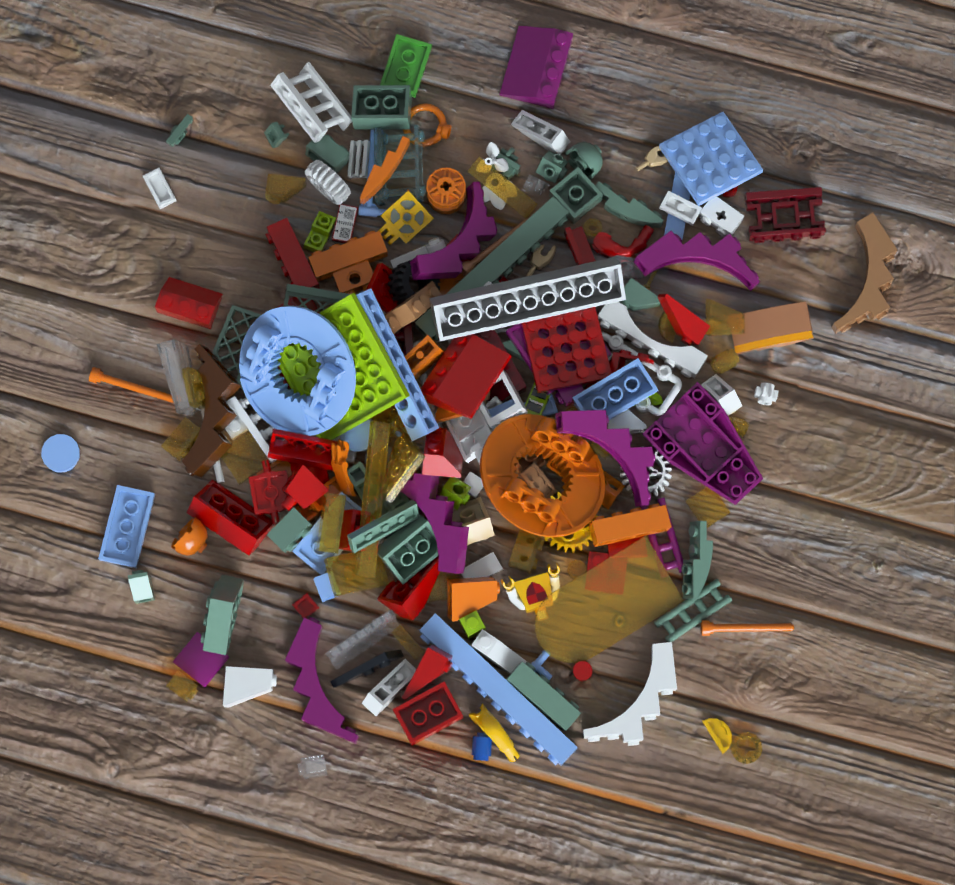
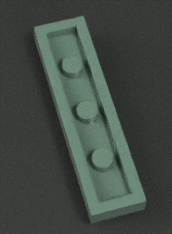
(383, 526)

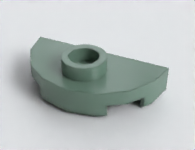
(179, 132)

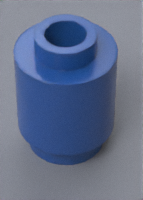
(481, 747)

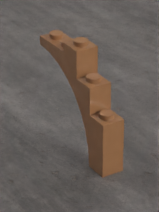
(877, 249)
(412, 307)

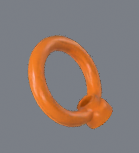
(443, 129)

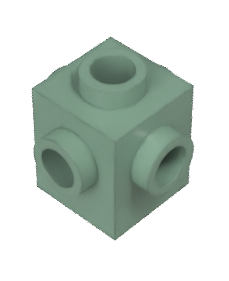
(552, 167)

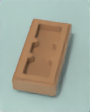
(537, 479)

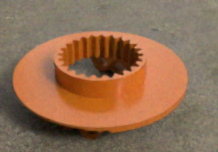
(527, 506)

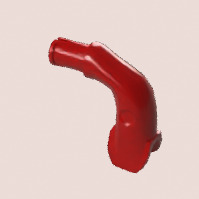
(605, 245)

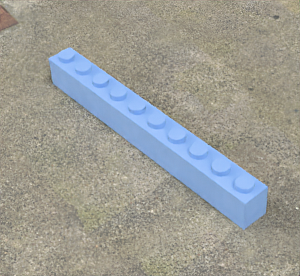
(499, 690)

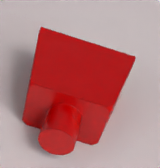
(302, 488)

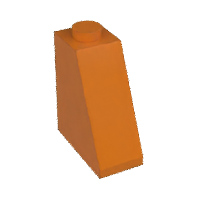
(470, 595)

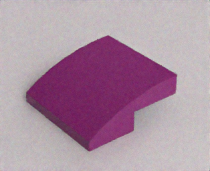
(198, 663)

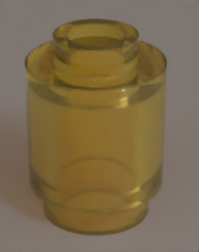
(724, 361)

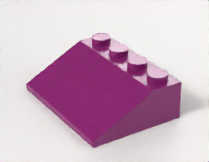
(537, 65)

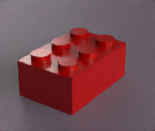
(428, 713)

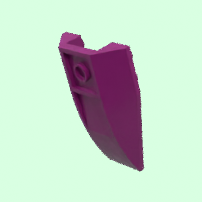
(705, 445)

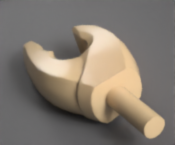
(652, 159)
(539, 261)

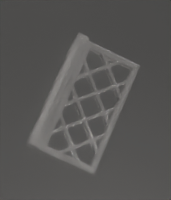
(362, 639)

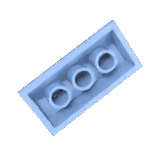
(617, 391)

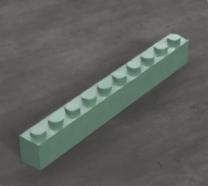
(506, 255)

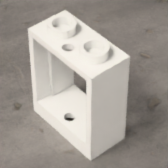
(515, 410)

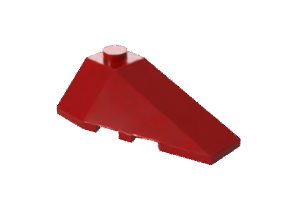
(410, 598)

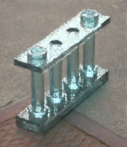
(382, 139)

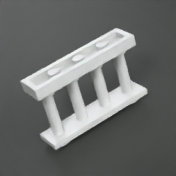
(302, 111)
(250, 422)

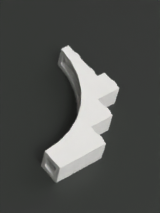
(629, 724)

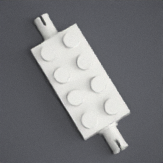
(470, 434)

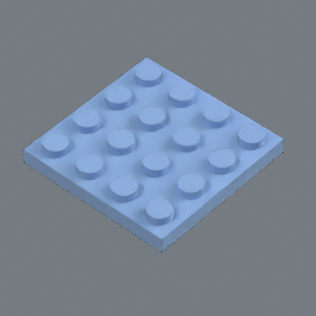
(710, 158)

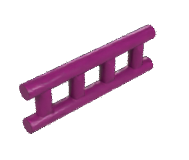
(673, 544)

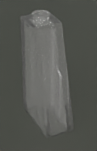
(174, 358)

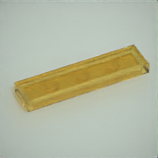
(502, 187)

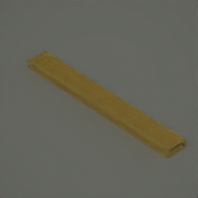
(372, 497)

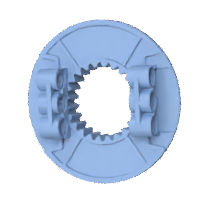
(265, 388)

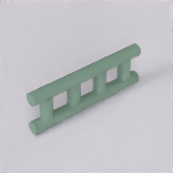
(690, 623)

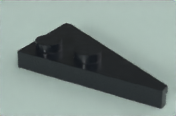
(368, 668)

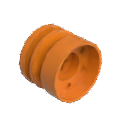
(446, 201)

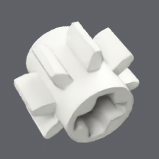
(766, 393)

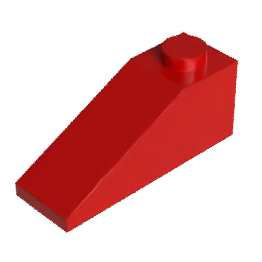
(683, 321)
(433, 664)

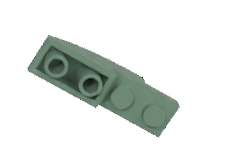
(633, 212)
(697, 568)

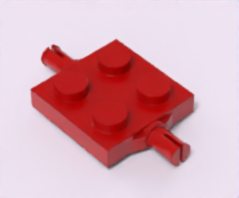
(268, 492)

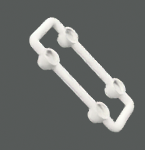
(663, 372)

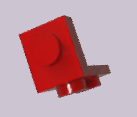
(618, 359)

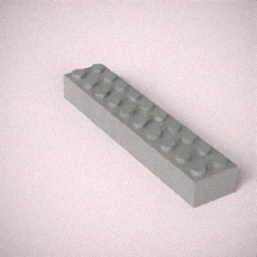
(527, 298)

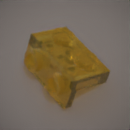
(181, 439)

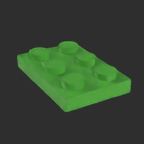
(406, 63)

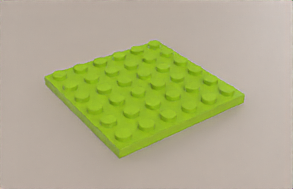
(376, 378)

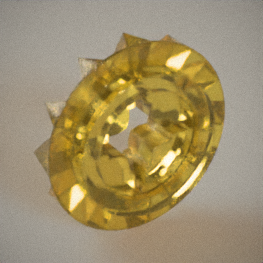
(754, 743)

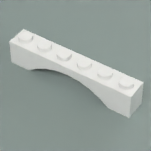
(686, 358)

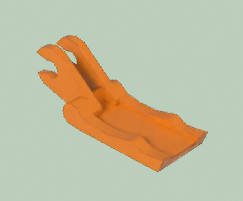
(340, 466)

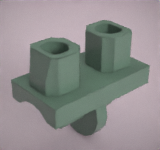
(513, 167)

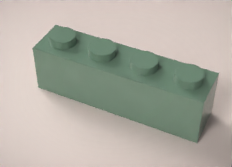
(543, 696)

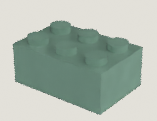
(381, 107)
(409, 549)

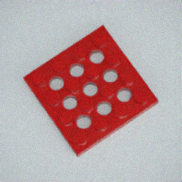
(564, 378)

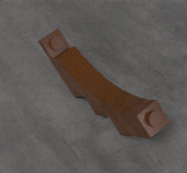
(218, 389)

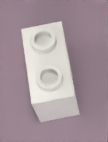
(715, 208)

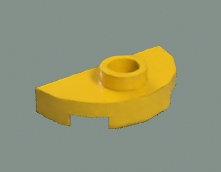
(719, 732)

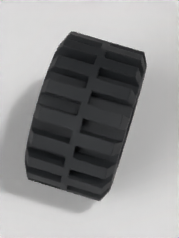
(400, 284)

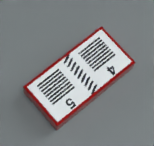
(345, 223)

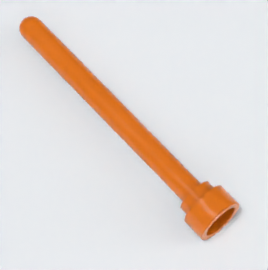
(97, 375)
(709, 627)

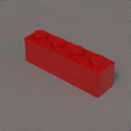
(291, 254)

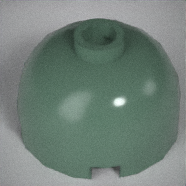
(586, 157)

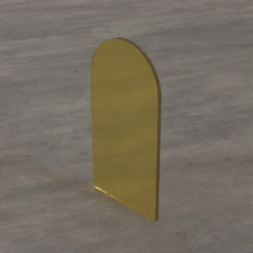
(605, 604)

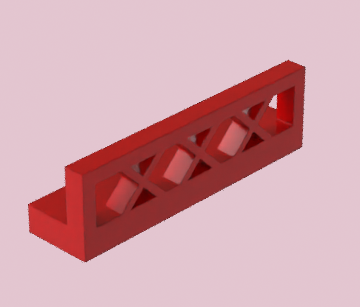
(579, 245)
(304, 453)

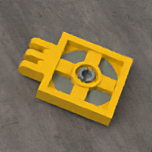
(405, 218)

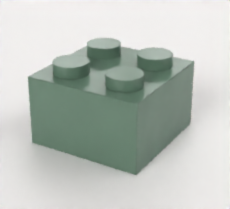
(576, 194)

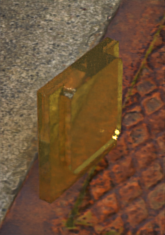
(707, 506)

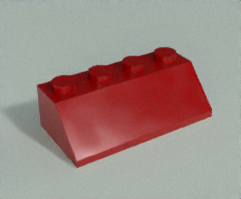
(230, 517)

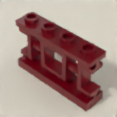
(785, 199)

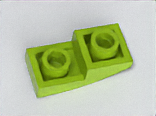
(320, 232)

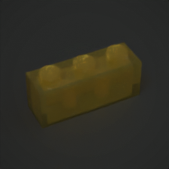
(331, 523)

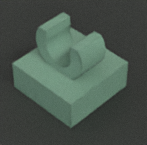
(275, 134)

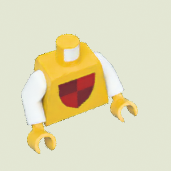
(532, 591)

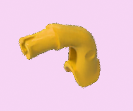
(495, 731)

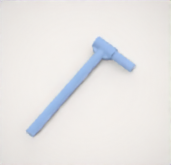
(370, 209)

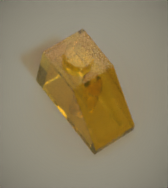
(282, 187)

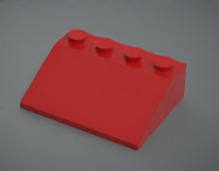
(464, 375)

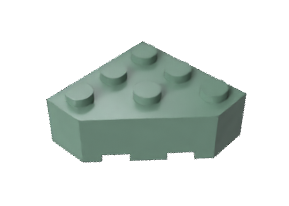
(221, 614)

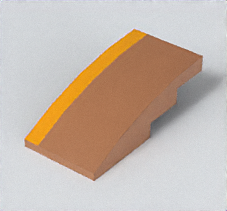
(774, 328)

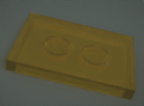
(343, 578)

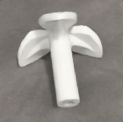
(492, 151)

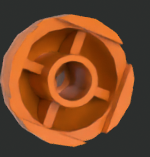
(191, 538)

